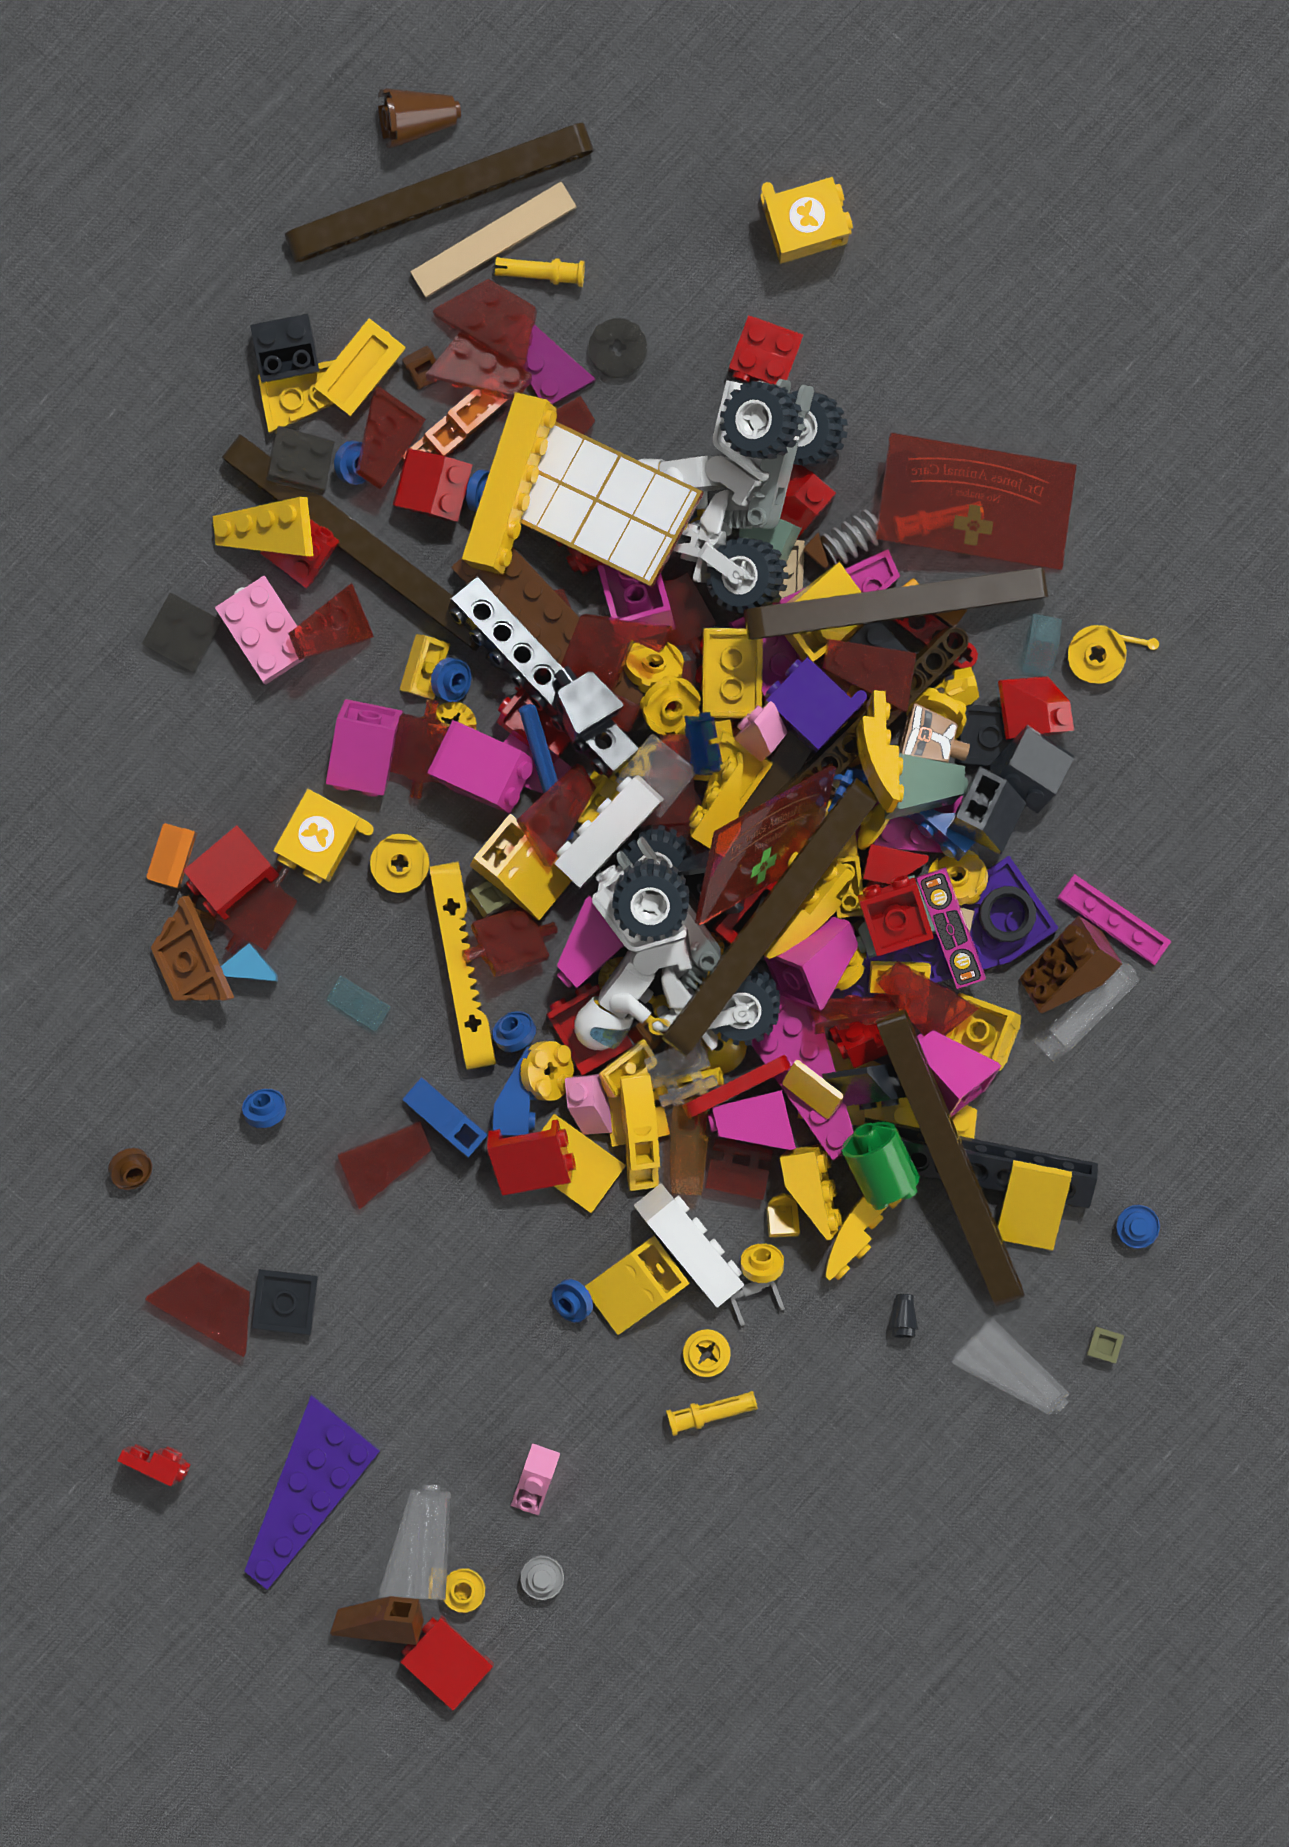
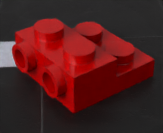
(764, 352)
(306, 568)
(895, 915)
(859, 1043)
(163, 1466)

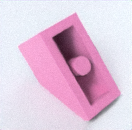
(588, 1104)

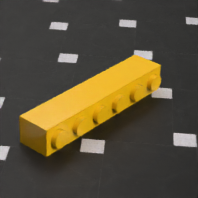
(509, 483)

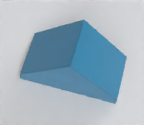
(249, 965)

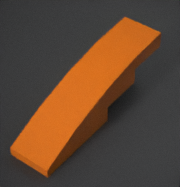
(459, 423)

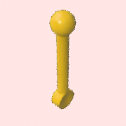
(1152, 644)

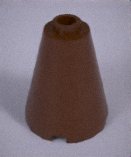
(414, 114)

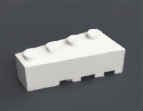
(608, 831)
(689, 1245)

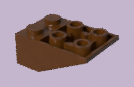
(1070, 966)

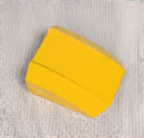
(988, 1030)

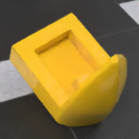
(783, 1216)

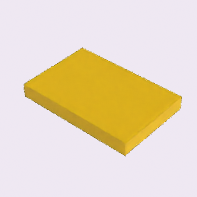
(731, 672)
(594, 1168)
(1033, 1204)

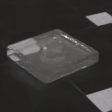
(661, 770)

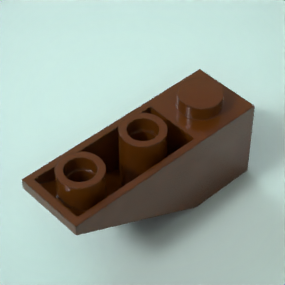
(381, 1620)

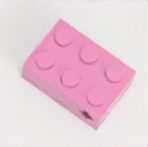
(261, 628)

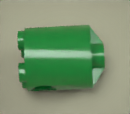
(880, 1164)

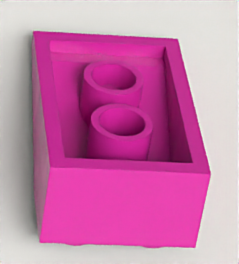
(635, 600)

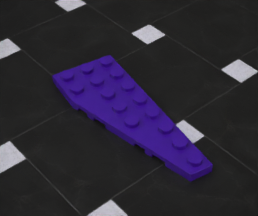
(1006, 915)

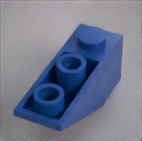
(513, 1105)
(445, 1117)

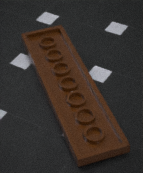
(538, 611)

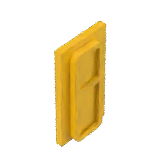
(359, 367)

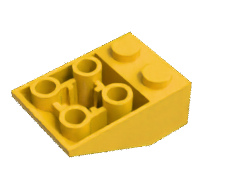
(831, 583)
(721, 802)
(517, 871)
(809, 1184)
(636, 1285)

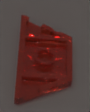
(492, 319)
(208, 1305)

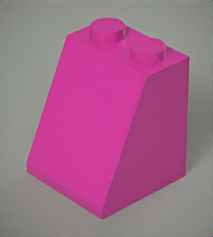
(363, 748)
(481, 767)
(588, 947)
(815, 964)
(957, 1070)
(754, 1120)

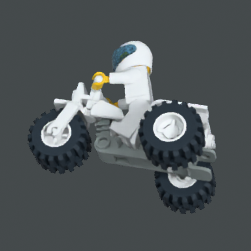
(763, 437)
(653, 920)

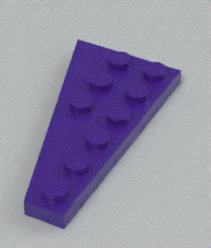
(316, 1475)

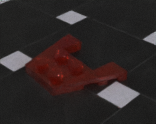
(603, 646)

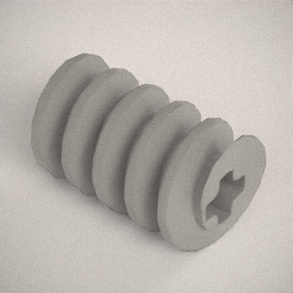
(850, 537)

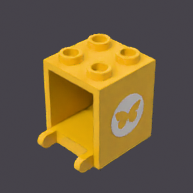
(806, 218)
(319, 836)

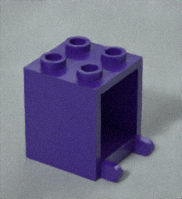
(812, 704)

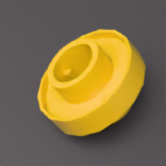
(762, 1263)
(464, 1590)

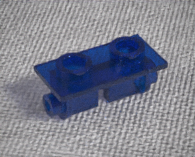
(704, 757)

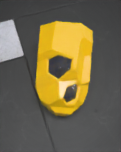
(960, 686)

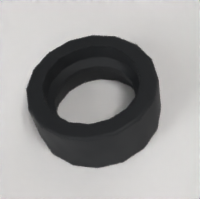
(1023, 898)

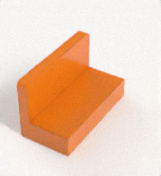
(171, 855)

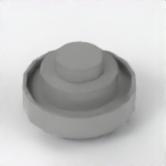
(542, 1577)

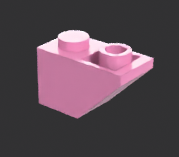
(761, 731)
(535, 1479)

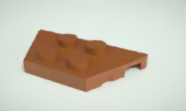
(188, 958)

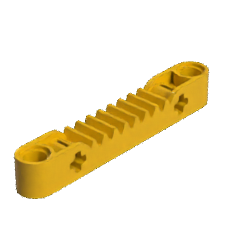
(448, 885)

